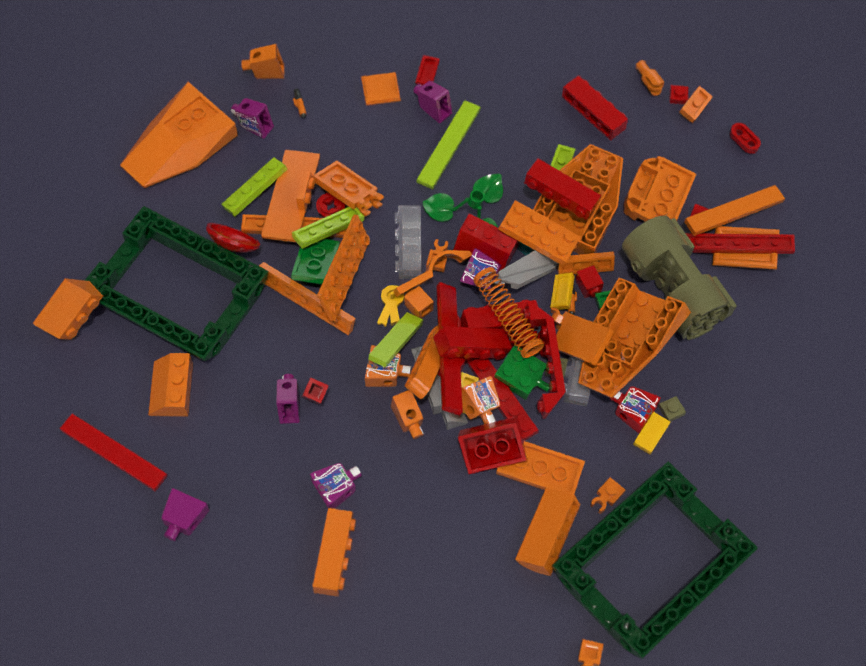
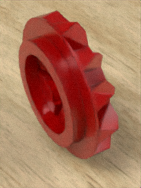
(328, 199)

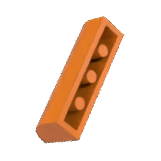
(548, 531)

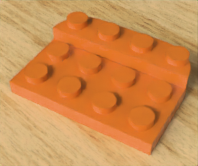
(658, 190)

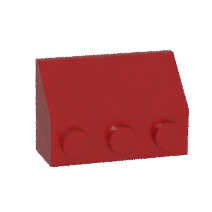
(486, 238)
(492, 445)

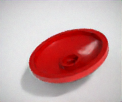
(231, 238)

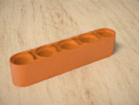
(425, 367)

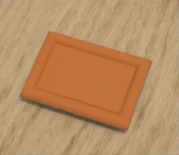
(745, 260)

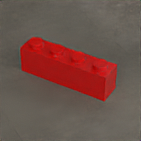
(595, 107)
(562, 189)
(485, 318)
(472, 342)

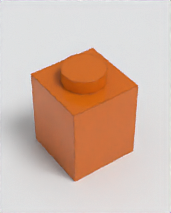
(418, 302)

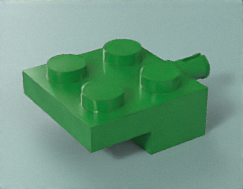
(522, 373)

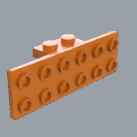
(291, 195)
(343, 268)

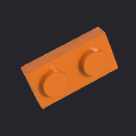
(695, 104)

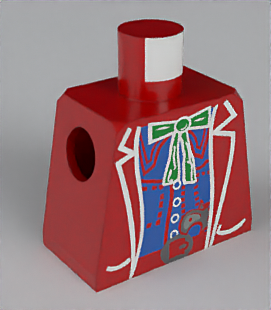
(635, 407)

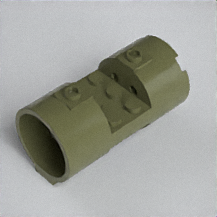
(662, 253)

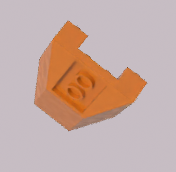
(179, 138)
(601, 173)
(640, 329)

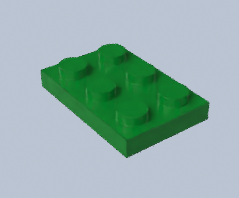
(314, 261)

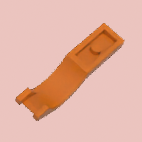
(459, 256)

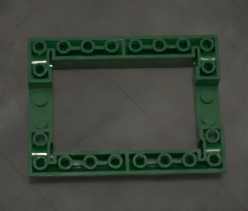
(151, 225)
(681, 493)

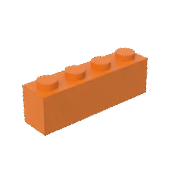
(333, 552)

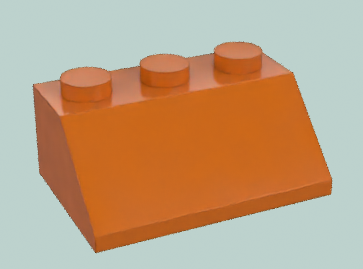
(68, 308)
(171, 385)

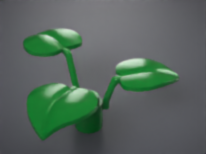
(485, 189)

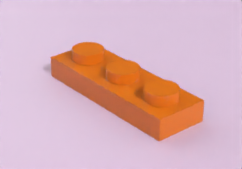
(602, 262)

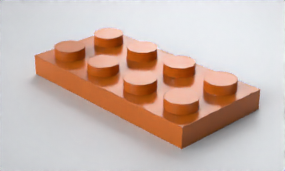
(539, 233)
(545, 469)

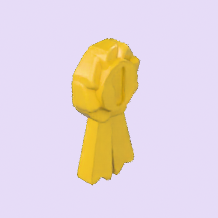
(391, 303)

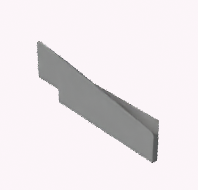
(526, 270)
(435, 399)

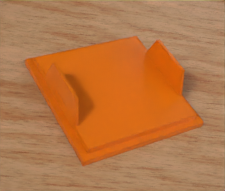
(380, 88)

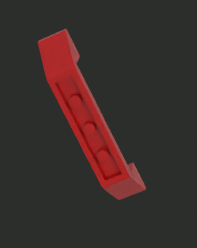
(538, 317)

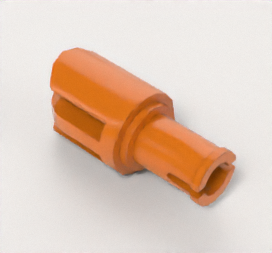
(650, 78)

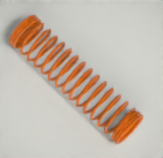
(532, 343)

